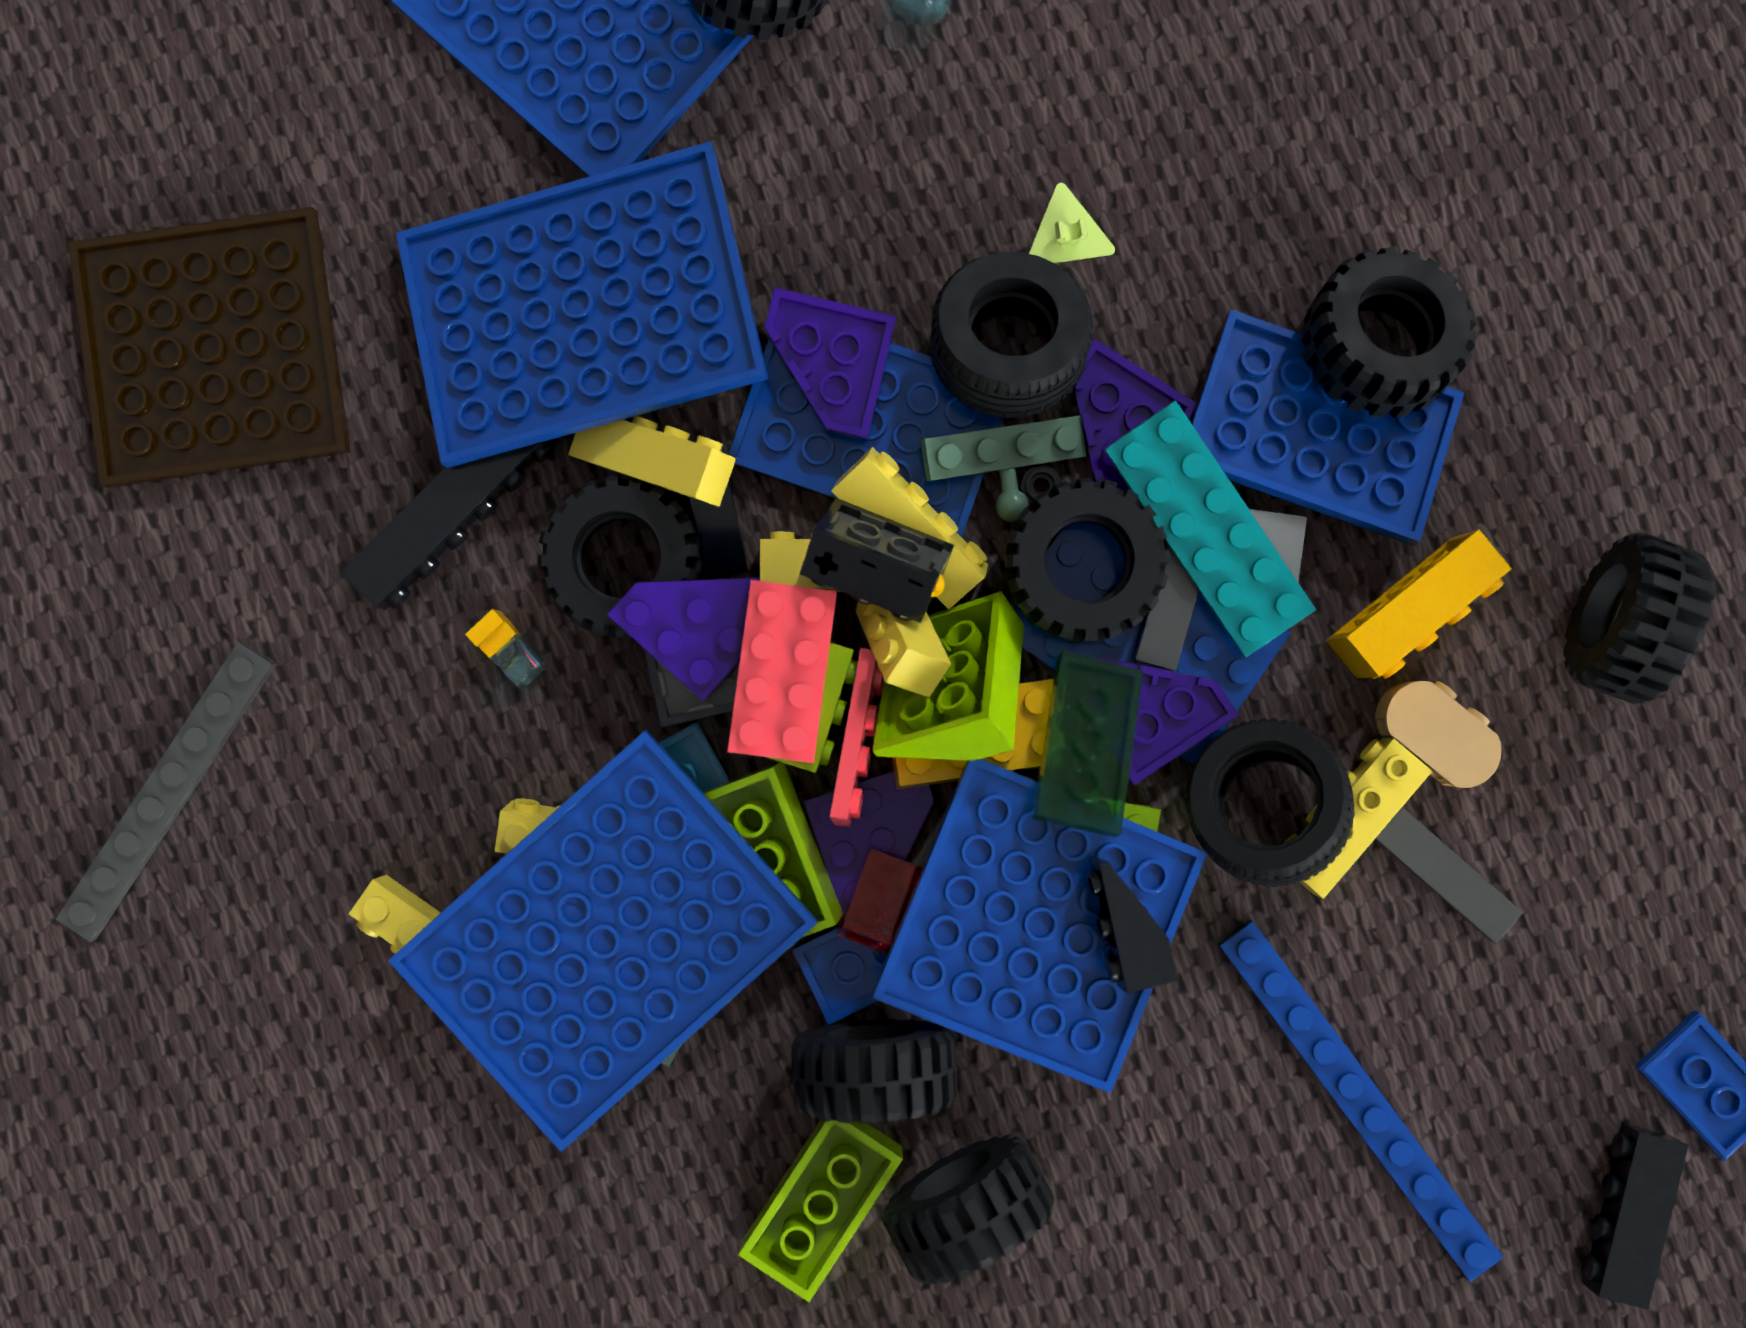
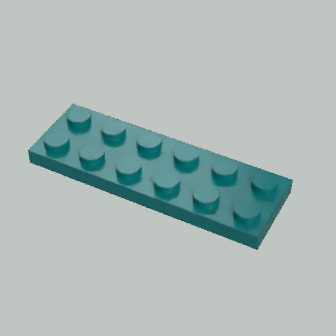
(1210, 529)

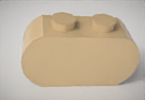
(1440, 732)

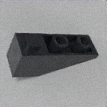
(1136, 943)

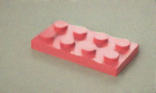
(782, 671)
(855, 755)

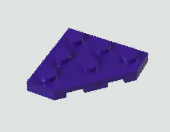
(833, 355)
(1114, 400)
(688, 626)
(1173, 716)
(886, 824)

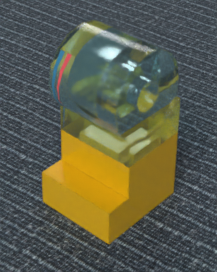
(507, 648)

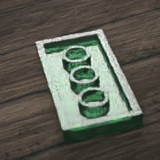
(1088, 744)

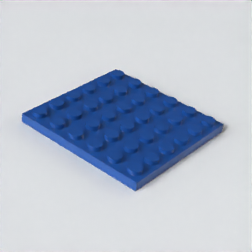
(1009, 932)

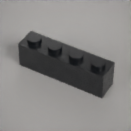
(1634, 1215)

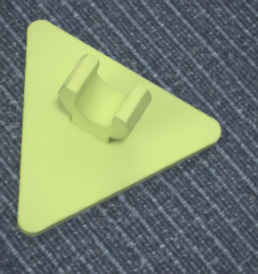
(1069, 231)

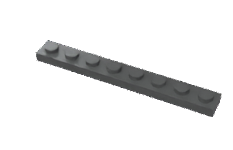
(165, 791)

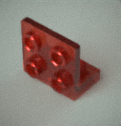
(879, 901)

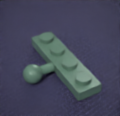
(1004, 451)

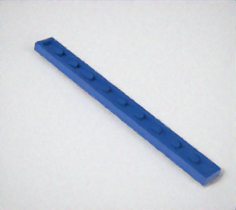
(1360, 1100)

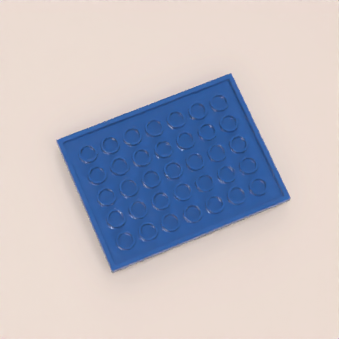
(585, 73)
(580, 305)
(603, 940)

